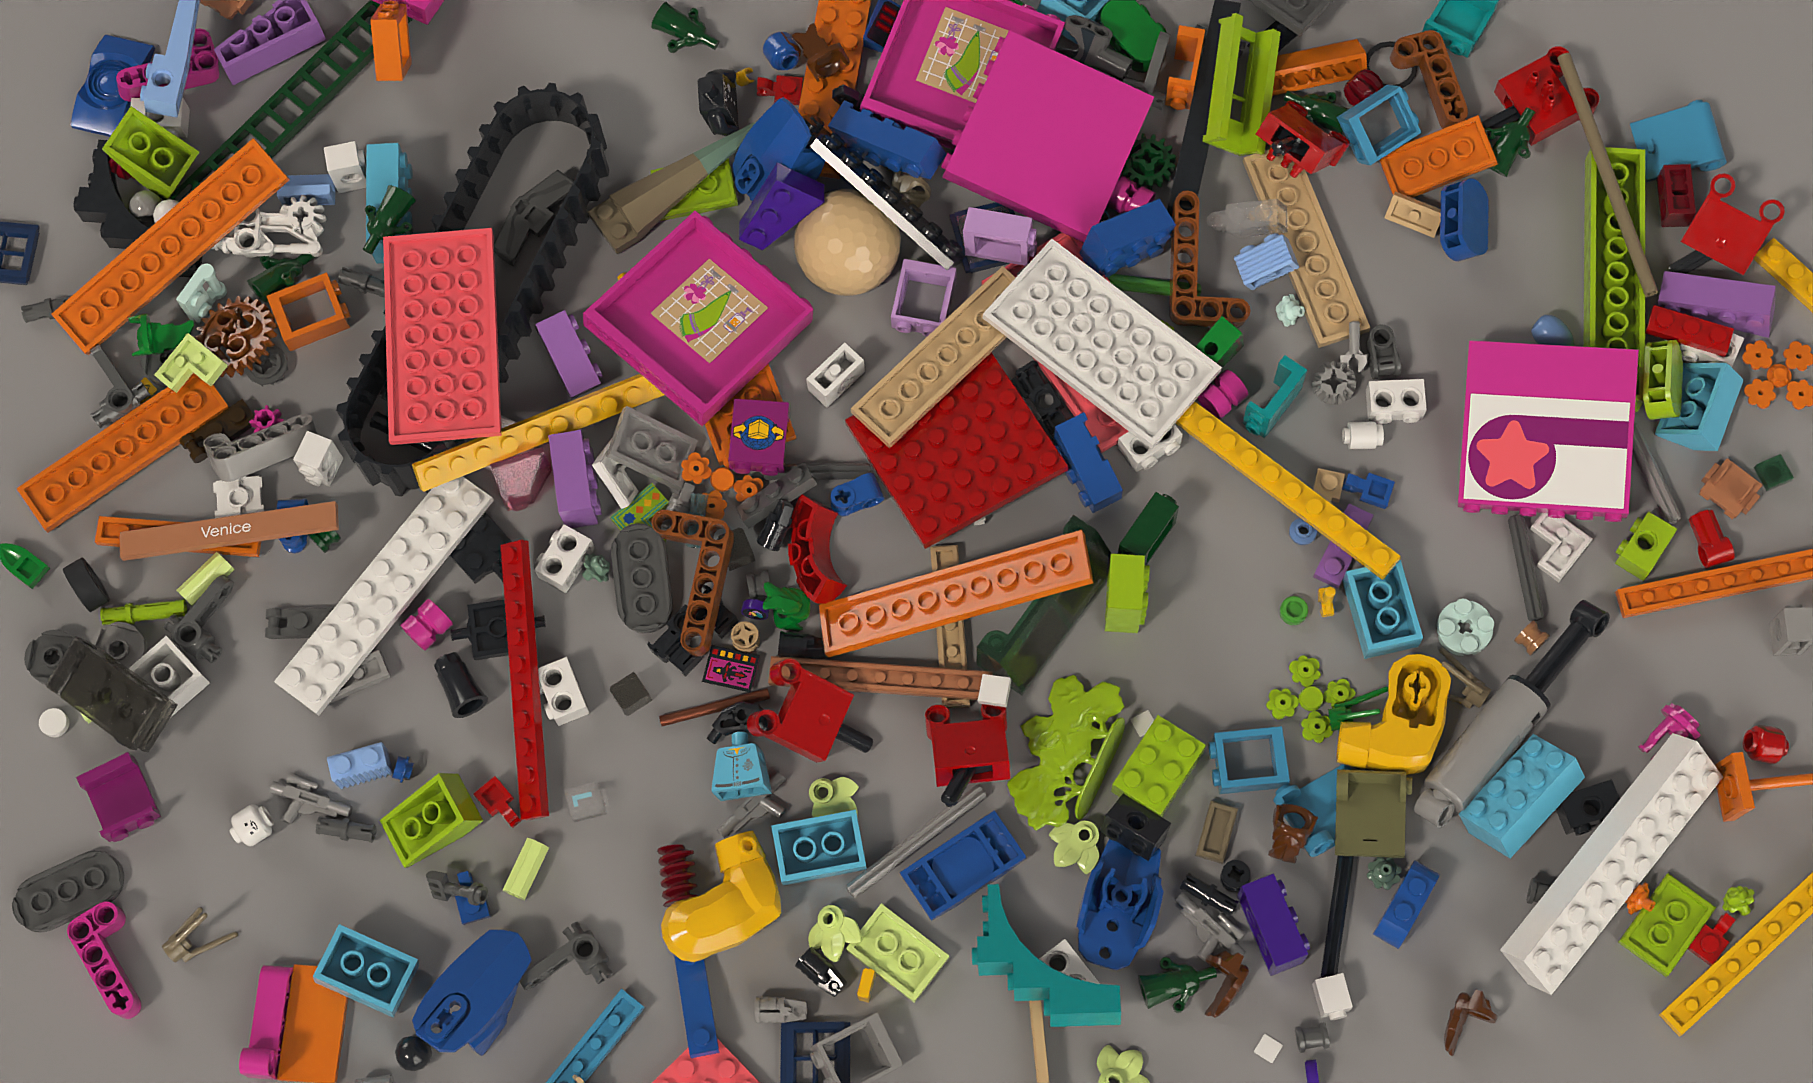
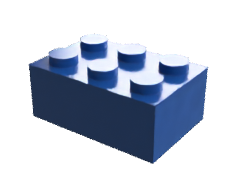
(1127, 238)

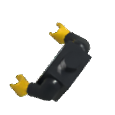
(719, 99)

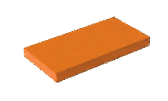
(1439, 158)
(312, 1030)

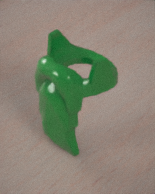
(157, 338)
(788, 602)

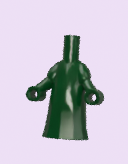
(688, 29)
(1320, 109)
(1511, 143)
(385, 219)
(278, 274)
(1181, 981)

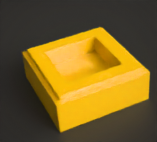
(866, 985)

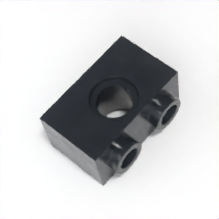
(1571, 811)
(1135, 827)

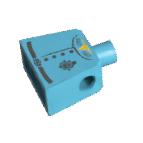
(740, 770)

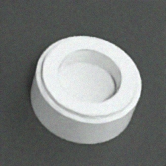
(54, 722)

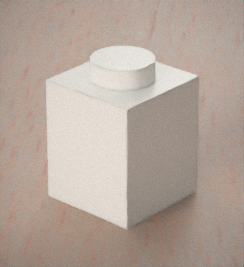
(1332, 996)

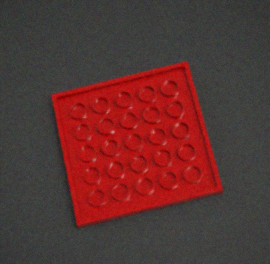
(964, 455)

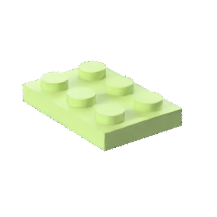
(898, 953)

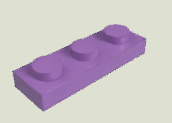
(1335, 560)

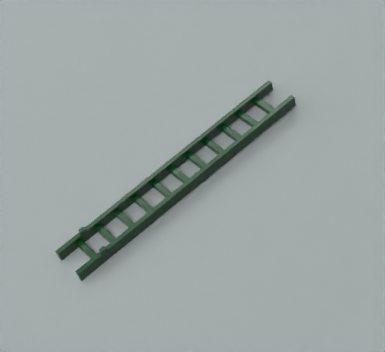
(285, 91)

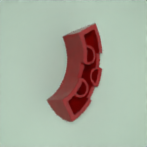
(811, 552)

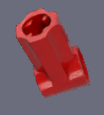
(1712, 546)

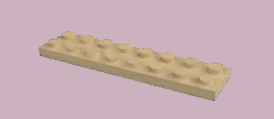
(1321, 276)
(933, 365)

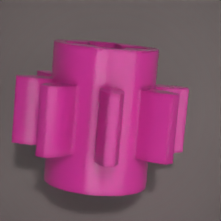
(263, 418)

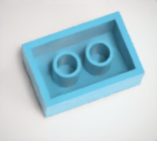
(1382, 611)
(819, 847)
(366, 970)

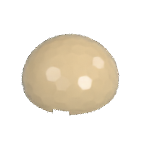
(847, 244)

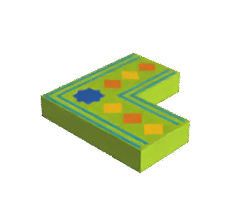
(641, 508)

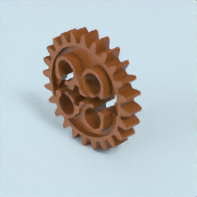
(228, 330)

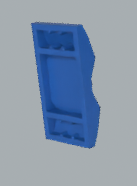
(98, 102)
(963, 865)

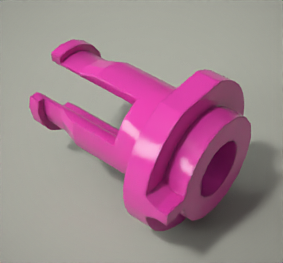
(1677, 722)

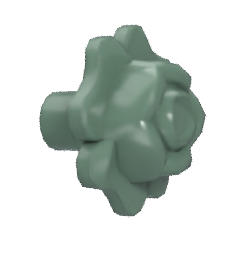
(596, 568)
(1384, 873)

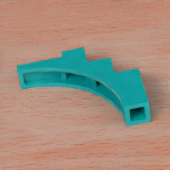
(1065, 998)

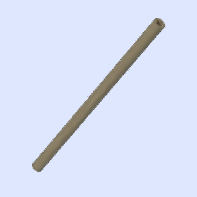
(1607, 174)

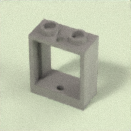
(879, 1039)

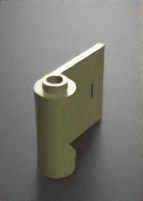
(1371, 813)

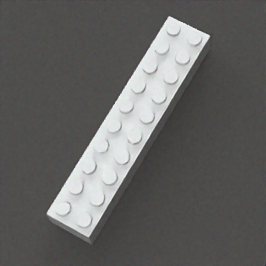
(1611, 863)

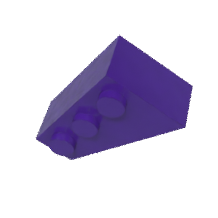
(779, 206)

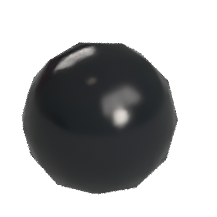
(413, 1053)

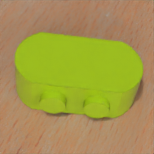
(1662, 379)

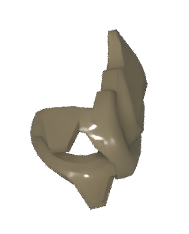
(905, 183)

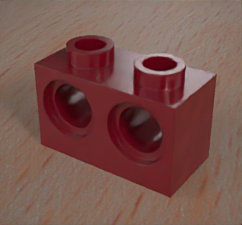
(1676, 195)

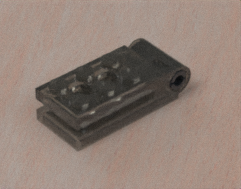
(111, 695)

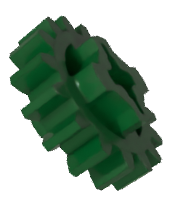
(1157, 157)

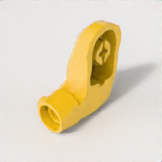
(1409, 723)
(729, 911)

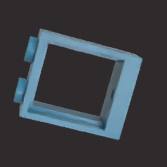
(1355, 133)
(1278, 756)

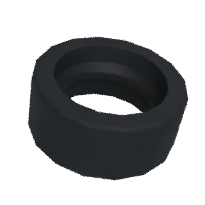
(86, 584)

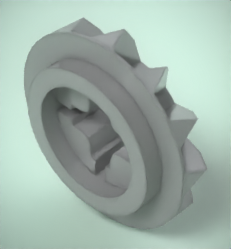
(1343, 391)

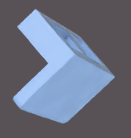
(316, 186)

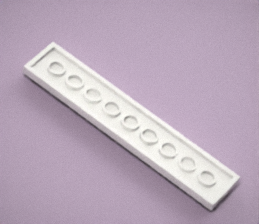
(382, 593)

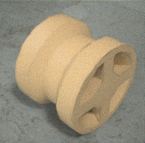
(743, 632)

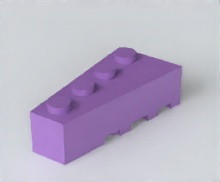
(270, 40)
(1727, 302)

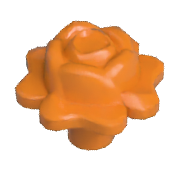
(1640, 899)

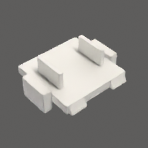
(238, 496)

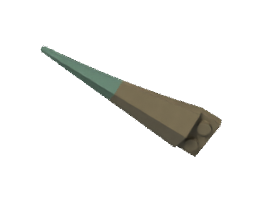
(641, 205)

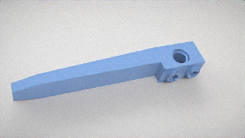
(172, 66)

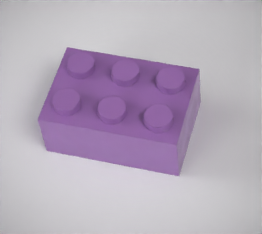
(575, 479)

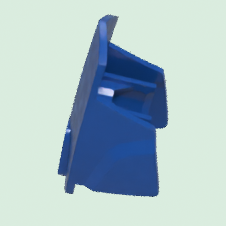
(775, 138)
(1121, 892)
(483, 986)

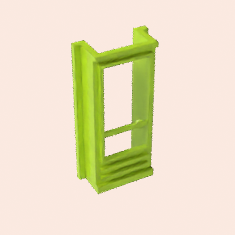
(1257, 97)

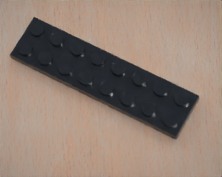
(885, 198)

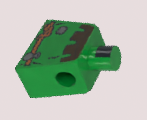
(1223, 340)

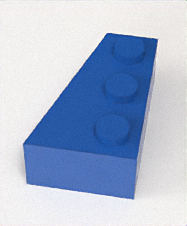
(1086, 464)

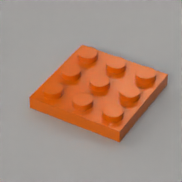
(760, 388)

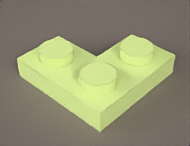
(187, 359)

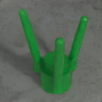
(1341, 714)

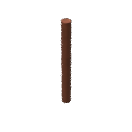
(712, 707)

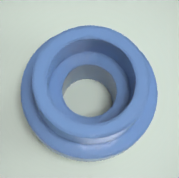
(1297, 537)

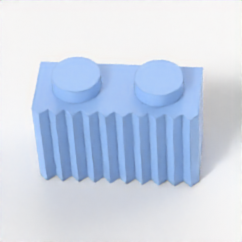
(1266, 261)
(360, 765)

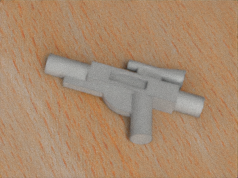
(306, 802)
(754, 808)
(1209, 931)

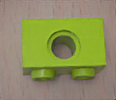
(1656, 534)

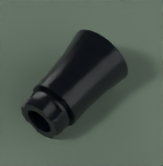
(459, 686)

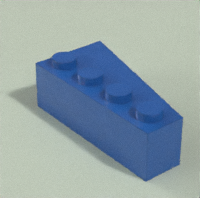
(887, 142)

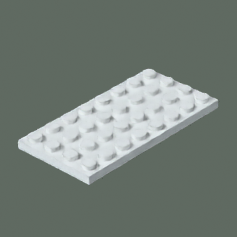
(1102, 343)

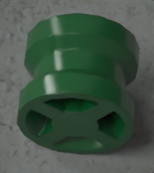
(324, 539)

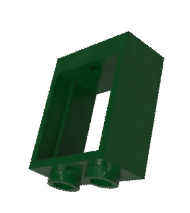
(1150, 527)

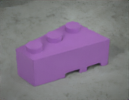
(569, 353)

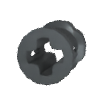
(1536, 891)
(1312, 1037)

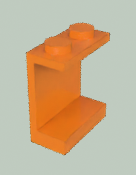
(1188, 48)

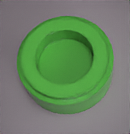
(1293, 610)

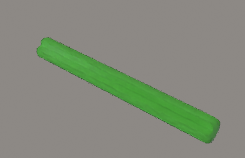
(1147, 285)

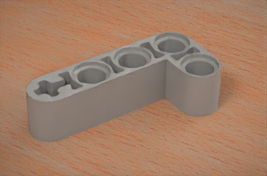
(257, 450)

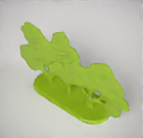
(1061, 745)

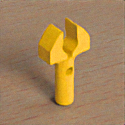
(1326, 597)

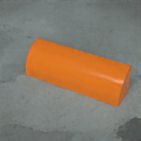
(1318, 66)

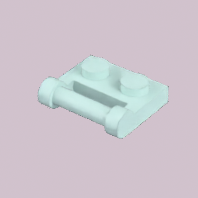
(194, 298)

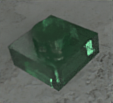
(1773, 472)

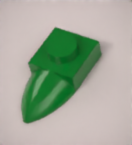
(22, 564)

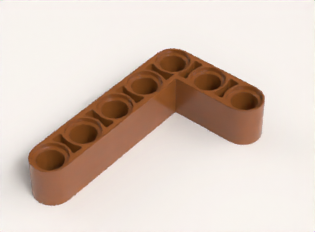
(1189, 272)
(703, 572)

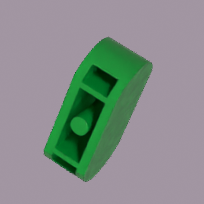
(1132, 31)

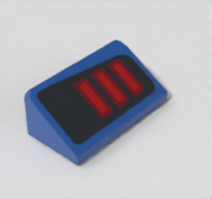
(880, 24)

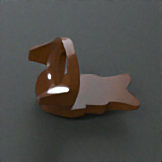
(822, 60)
(1288, 839)
(1235, 975)
(1476, 1007)

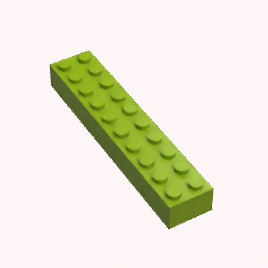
(1611, 286)

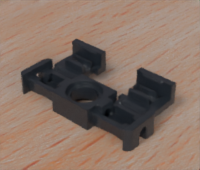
(1033, 384)
(669, 642)

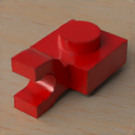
(785, 86)
(495, 799)
(1710, 942)

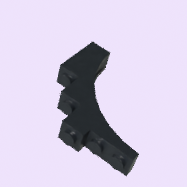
(104, 205)

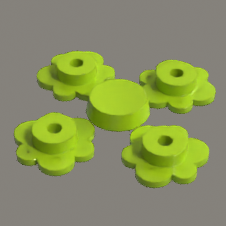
(1309, 698)

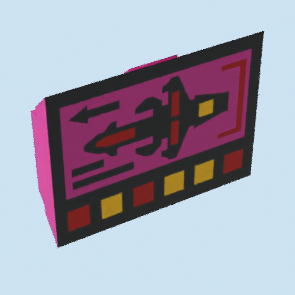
(731, 668)

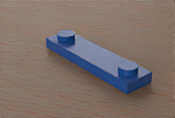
(697, 1008)

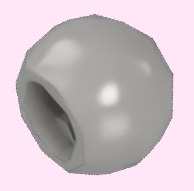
(143, 205)

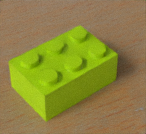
(1126, 593)
(1159, 766)

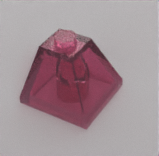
(521, 478)

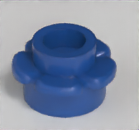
(402, 769)

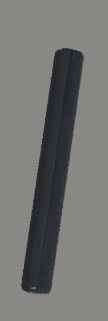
(1337, 916)

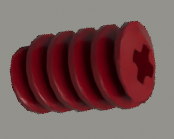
(676, 873)

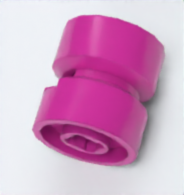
(1128, 197)
(1226, 391)
(426, 624)

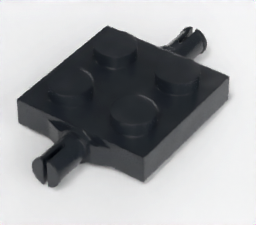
(481, 550)
(488, 629)

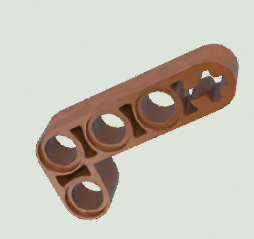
(1434, 81)

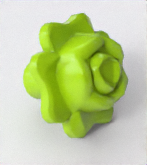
(1738, 899)

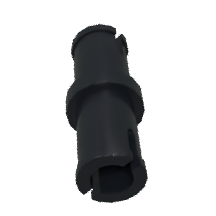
(1209, 895)

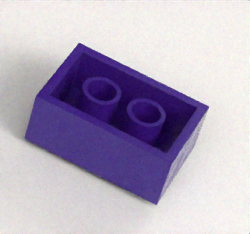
(1273, 924)

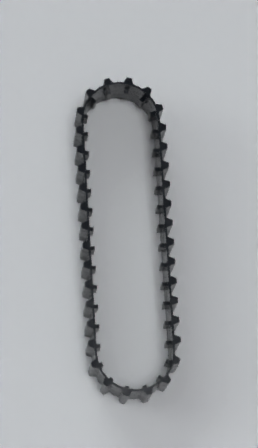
(510, 119)

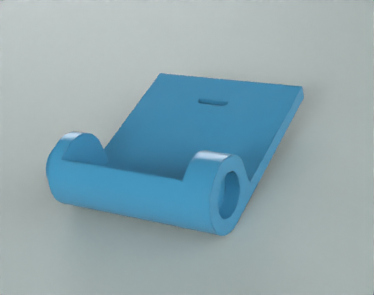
(1680, 138)
(1319, 799)

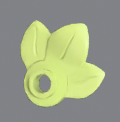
(838, 796)
(1073, 848)
(833, 936)
(1122, 1067)

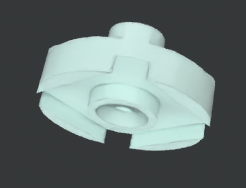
(1466, 643)

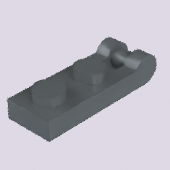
(300, 622)

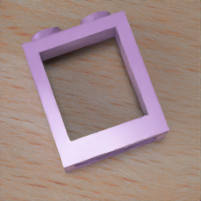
(999, 236)
(923, 273)

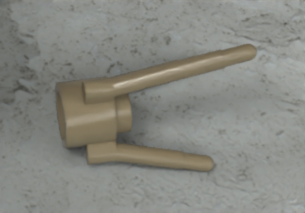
(1474, 691)
(178, 943)

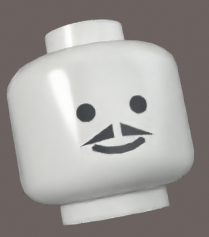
(251, 825)

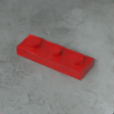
(1689, 330)

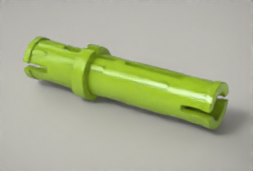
(150, 611)

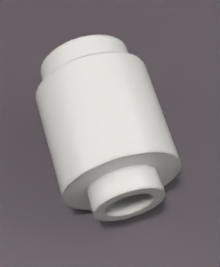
(1363, 435)

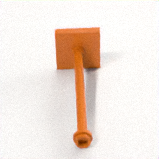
(1736, 788)

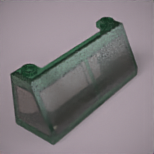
(1044, 622)

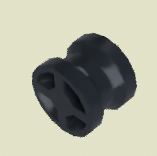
(1234, 881)

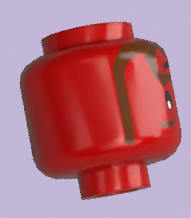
(1765, 744)

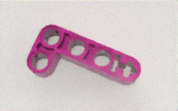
(130, 78)
(108, 963)
(268, 1024)

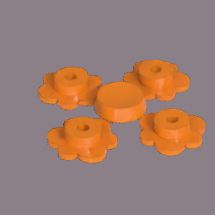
(1778, 374)
(721, 479)

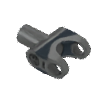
(1093, 47)

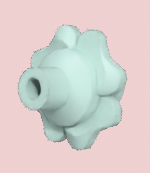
(1289, 310)

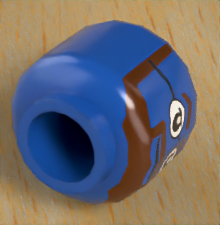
(781, 51)

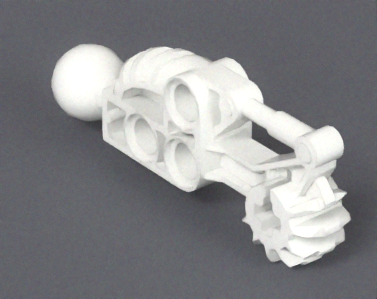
(285, 221)

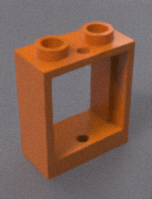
(391, 41)
(317, 330)

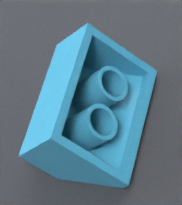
(1706, 406)

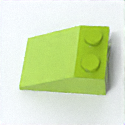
(150, 153)
(431, 818)

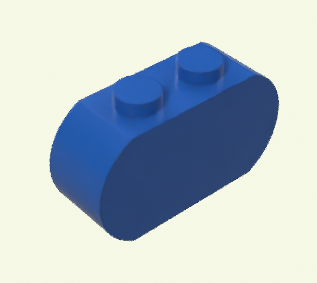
(1464, 220)
(1406, 904)

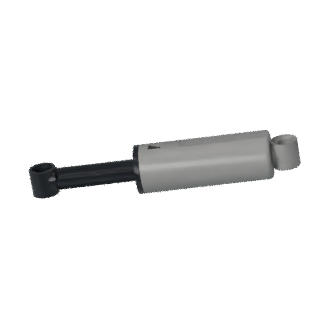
(1503, 724)

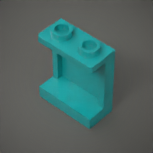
(1461, 23)
(1290, 378)

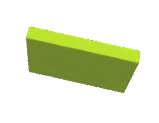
(710, 194)
(1668, 929)

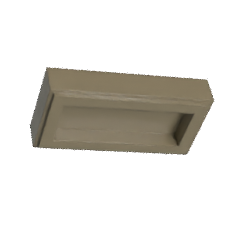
(1216, 832)

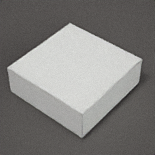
(994, 690)

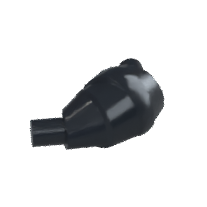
(734, 720)

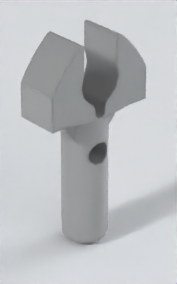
(1354, 348)

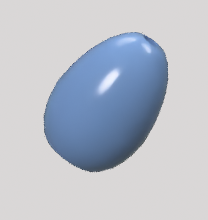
(1552, 331)

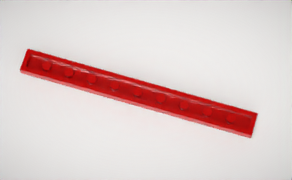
(524, 680)

